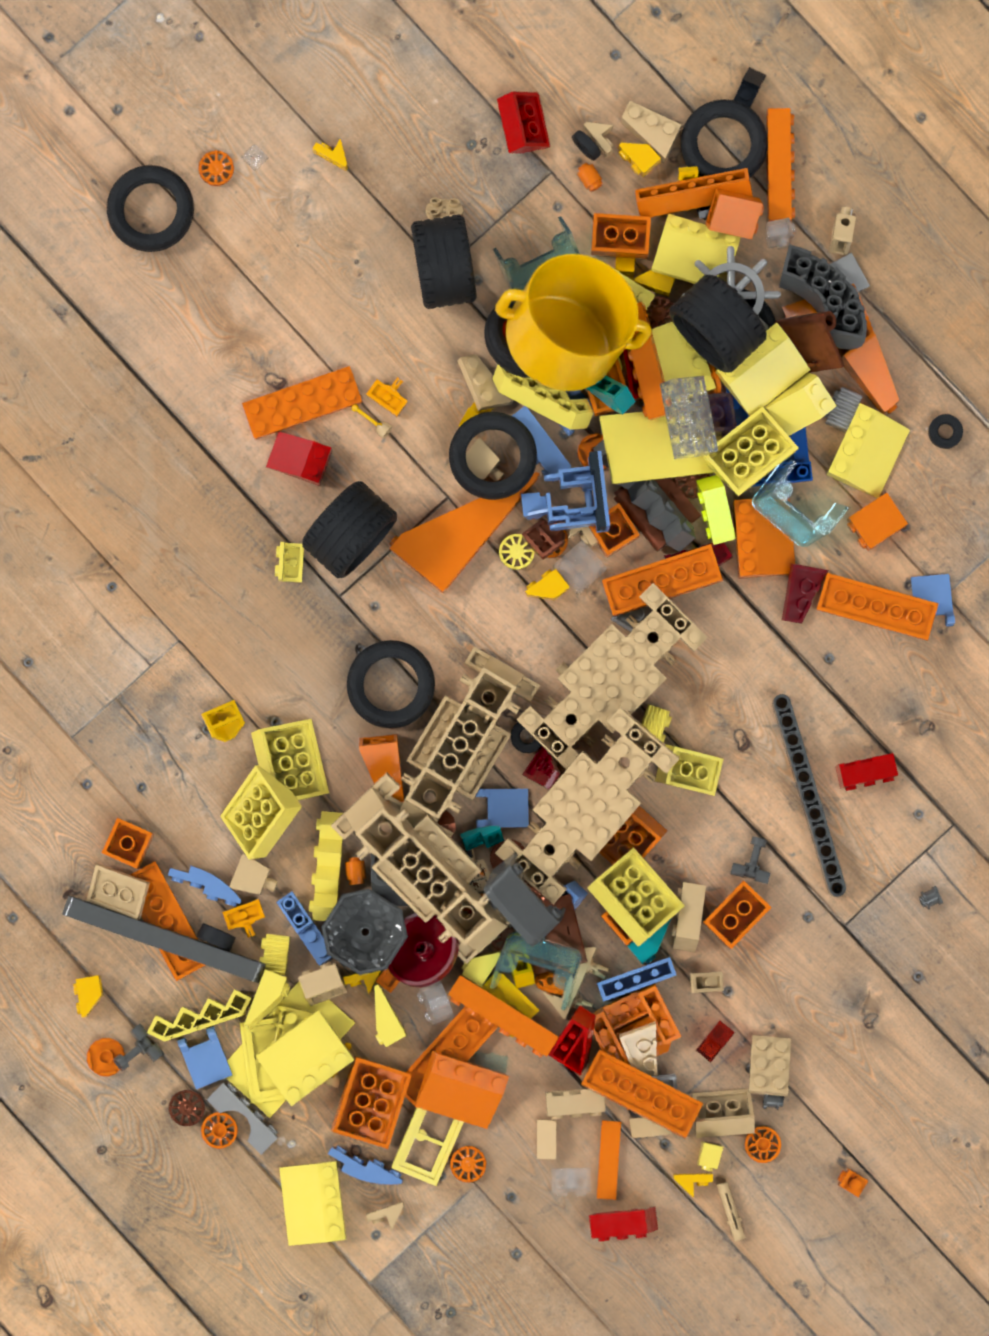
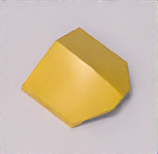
(224, 721)

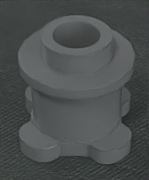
(930, 898)
(773, 1101)

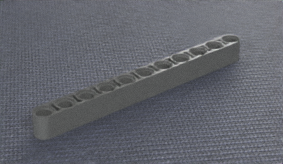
(808, 805)
(164, 939)

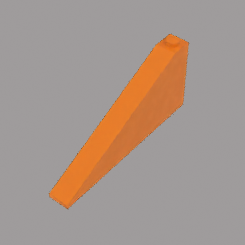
(449, 542)

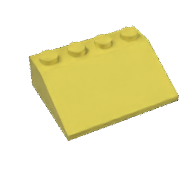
(688, 241)
(678, 356)
(765, 372)
(868, 451)
(750, 452)
(292, 757)
(260, 813)
(635, 897)
(305, 1057)
(313, 1203)

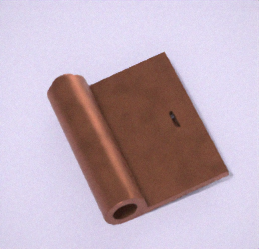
(813, 339)
(639, 517)
(566, 932)

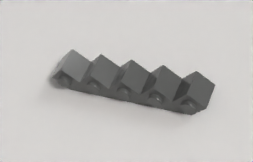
(658, 507)

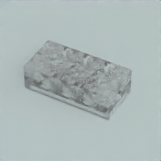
(689, 417)

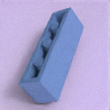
(548, 454)
(636, 979)

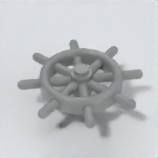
(750, 275)

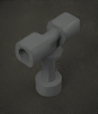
(752, 869)
(143, 1046)

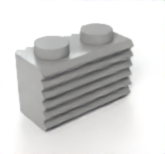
(843, 413)

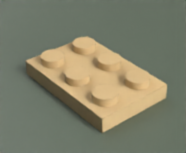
(118, 891)
(769, 1065)

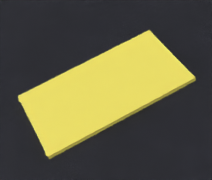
(643, 450)
(262, 1039)

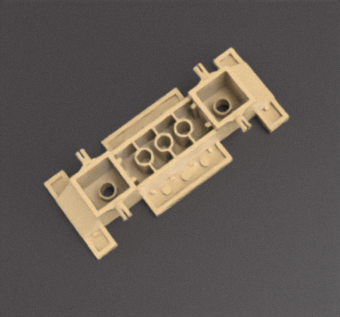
(612, 675)
(463, 739)
(588, 804)
(423, 868)

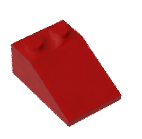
(299, 458)

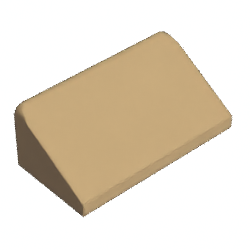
(546, 1139)

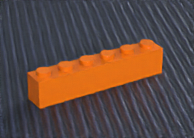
(779, 164)
(690, 193)
(648, 372)
(502, 1015)

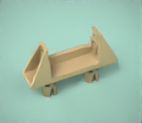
(585, 968)

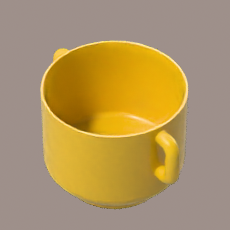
(571, 322)

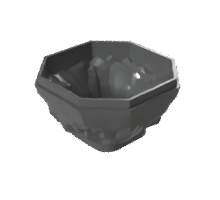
(344, 931)

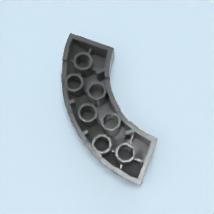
(826, 291)

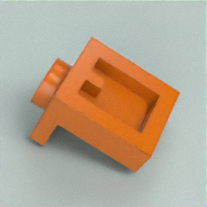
(852, 1182)

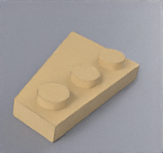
(481, 383)
(641, 1048)

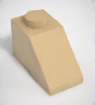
(645, 1128)

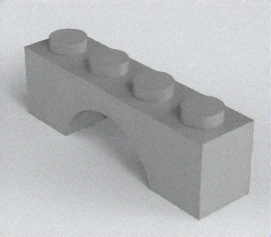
(226, 1099)

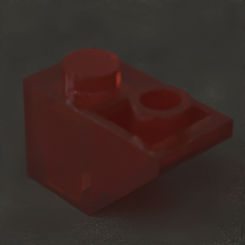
(715, 1041)

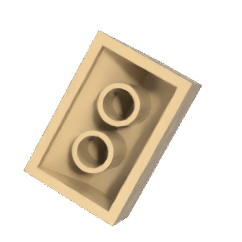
(724, 1113)

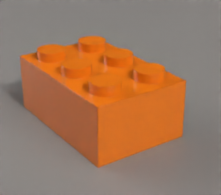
(620, 235)
(736, 914)

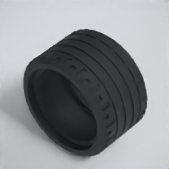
(444, 261)
(718, 323)
(349, 529)

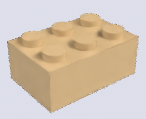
(322, 984)

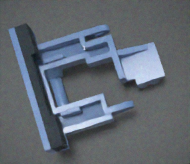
(589, 479)

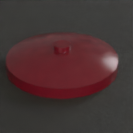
(423, 956)

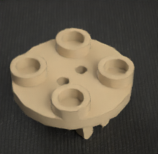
(443, 207)

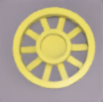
(516, 552)

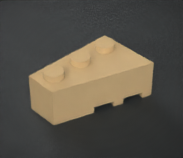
(651, 128)
(689, 918)
(574, 1103)

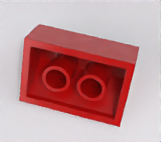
(523, 122)

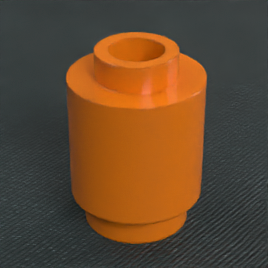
(590, 177)
(355, 871)

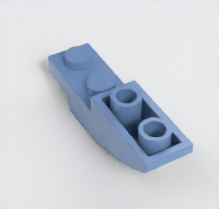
(214, 887)
(304, 927)
(373, 1172)

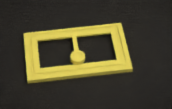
(250, 1062)
(414, 1132)

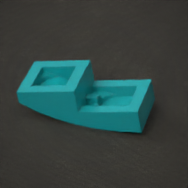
(484, 835)

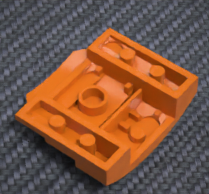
(630, 1013)

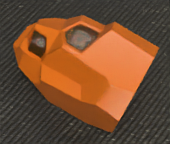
(545, 982)

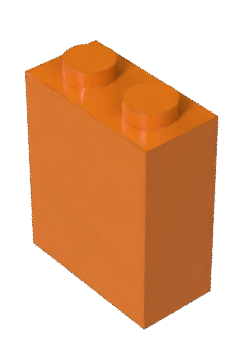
(734, 214)
(876, 522)

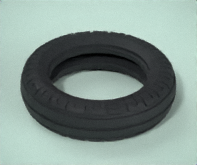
(724, 109)
(145, 175)
(497, 345)
(481, 423)
(379, 651)

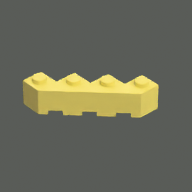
(544, 400)
(328, 867)
(190, 1021)

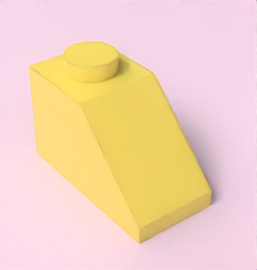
(480, 967)
(709, 1156)

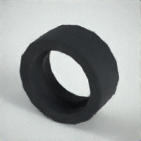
(216, 937)

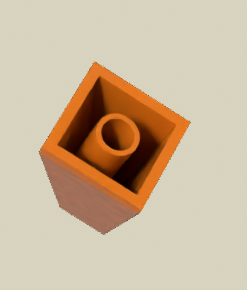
(871, 374)
(382, 757)

